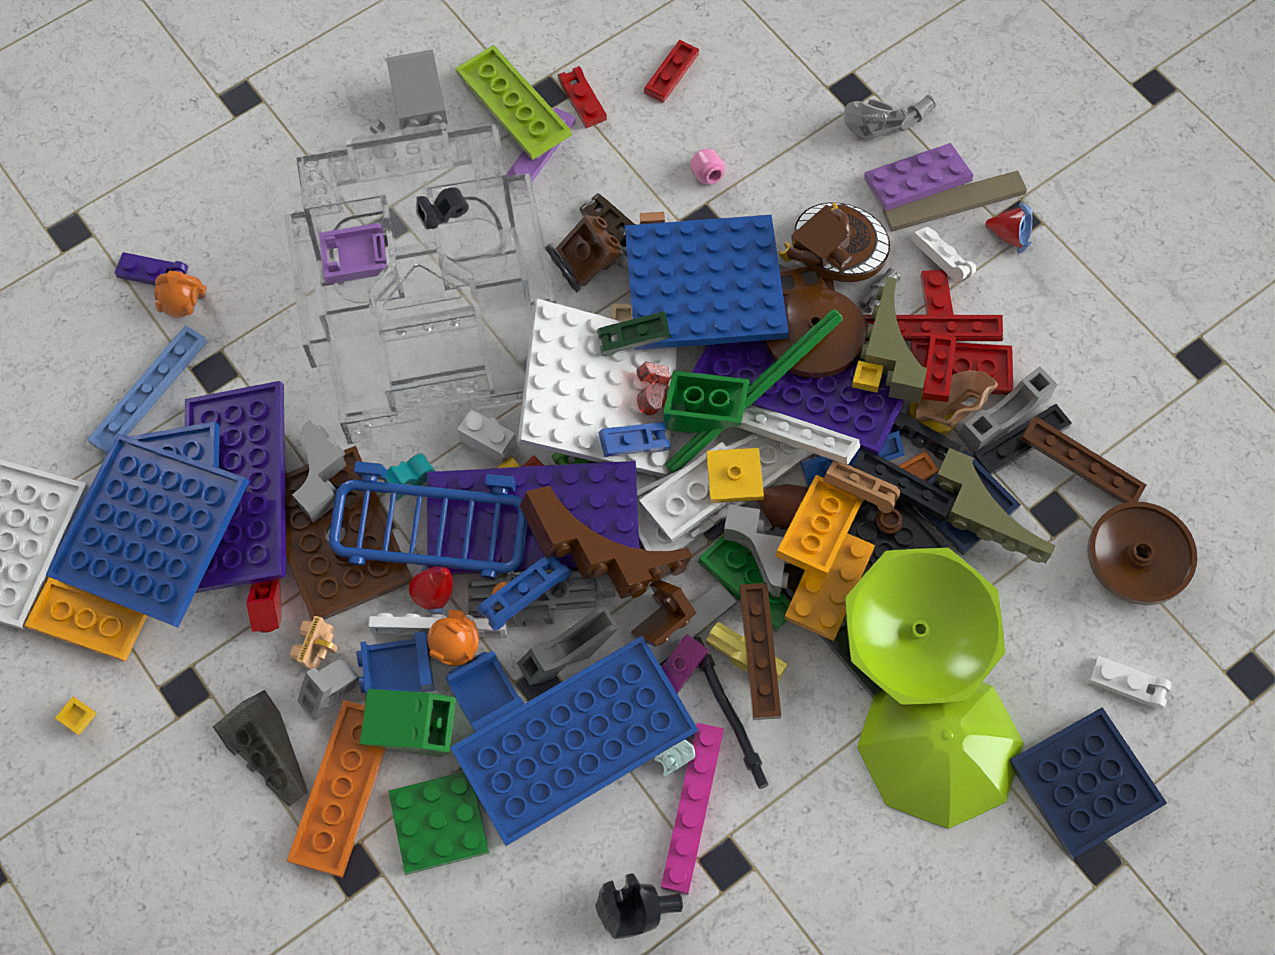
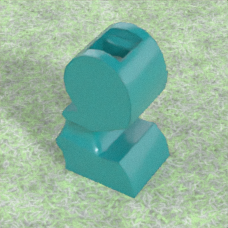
(409, 472)

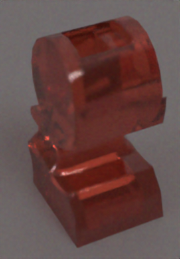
(653, 397)

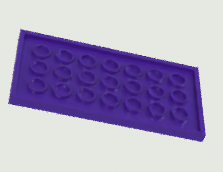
(819, 401)
(255, 449)
(594, 493)

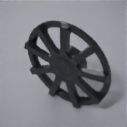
(564, 267)

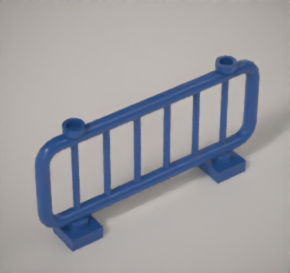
(371, 472)

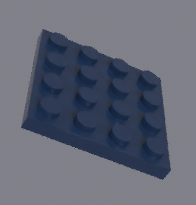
(1087, 783)

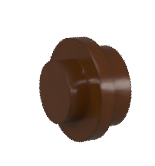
(889, 522)

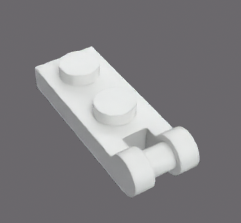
(943, 254)
(1129, 682)

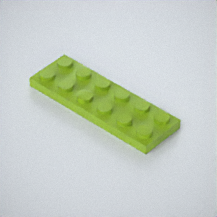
(513, 102)

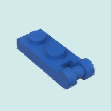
(634, 439)

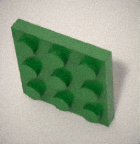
(438, 823)

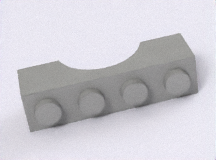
(1020, 402)

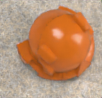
(177, 293)
(453, 639)

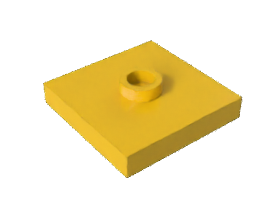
(734, 475)

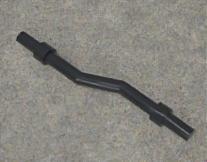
(752, 759)

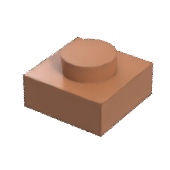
(652, 217)

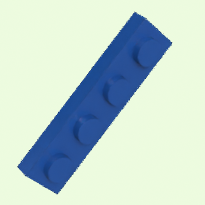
(819, 465)

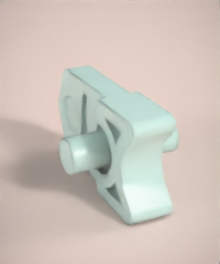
(676, 756)

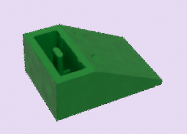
(408, 721)

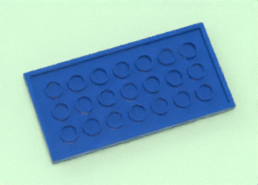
(573, 740)

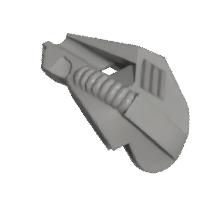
(869, 118)

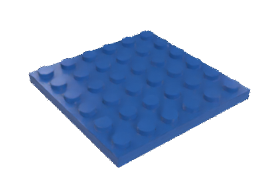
(710, 278)
(147, 529)

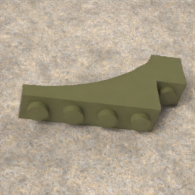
(889, 349)
(981, 514)

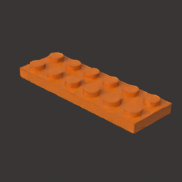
(337, 797)

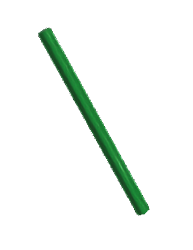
(760, 385)

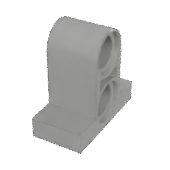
(326, 687)

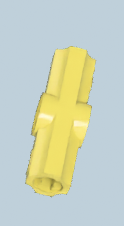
(733, 646)

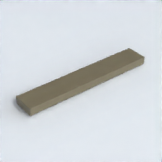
(956, 200)

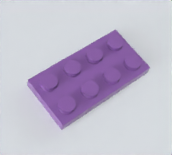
(918, 176)

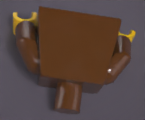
(821, 239)

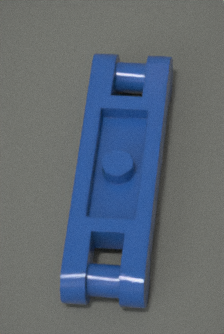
(522, 591)

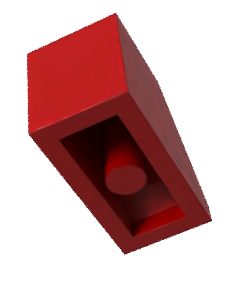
(265, 606)

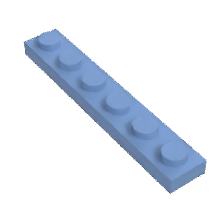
(148, 388)

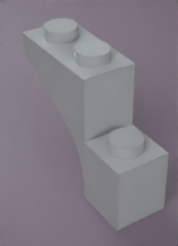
(324, 460)
(746, 528)

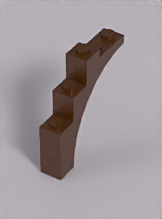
(595, 555)

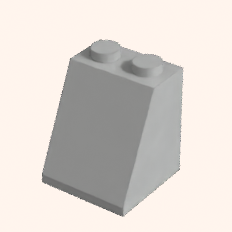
(416, 89)

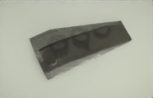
(260, 738)

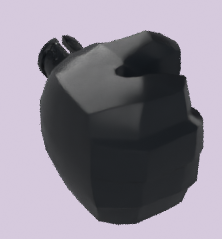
(633, 908)

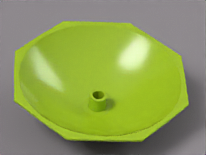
(925, 626)
(941, 757)

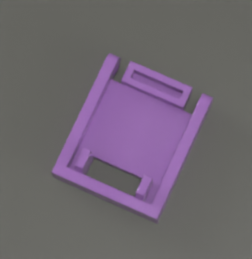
(359, 252)

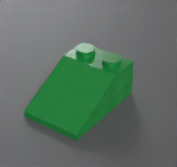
(704, 402)

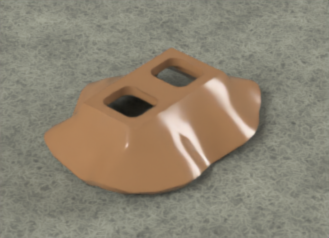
(963, 386)

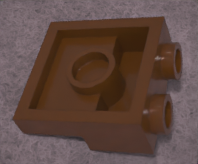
(589, 248)

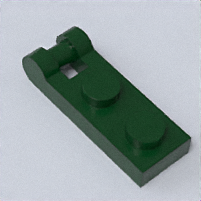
(634, 333)

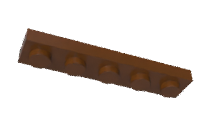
(1082, 461)
(760, 651)

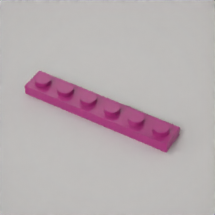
(692, 809)

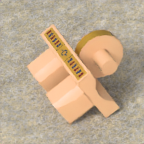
(316, 645)

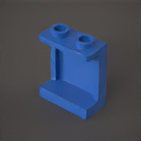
(397, 665)
(483, 690)

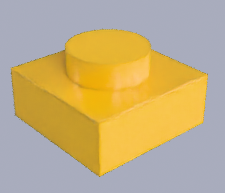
(867, 376)
(76, 715)

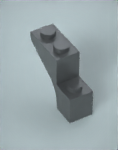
(573, 645)

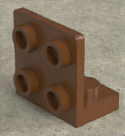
(673, 614)

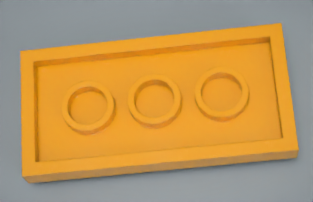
(819, 527)
(821, 602)
(85, 620)

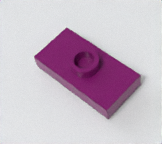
(684, 661)

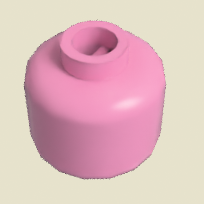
(707, 166)

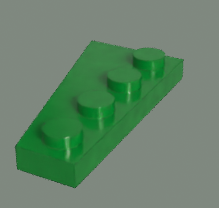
(734, 566)

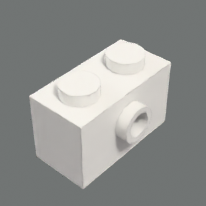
(487, 436)

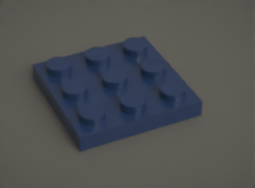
(964, 539)

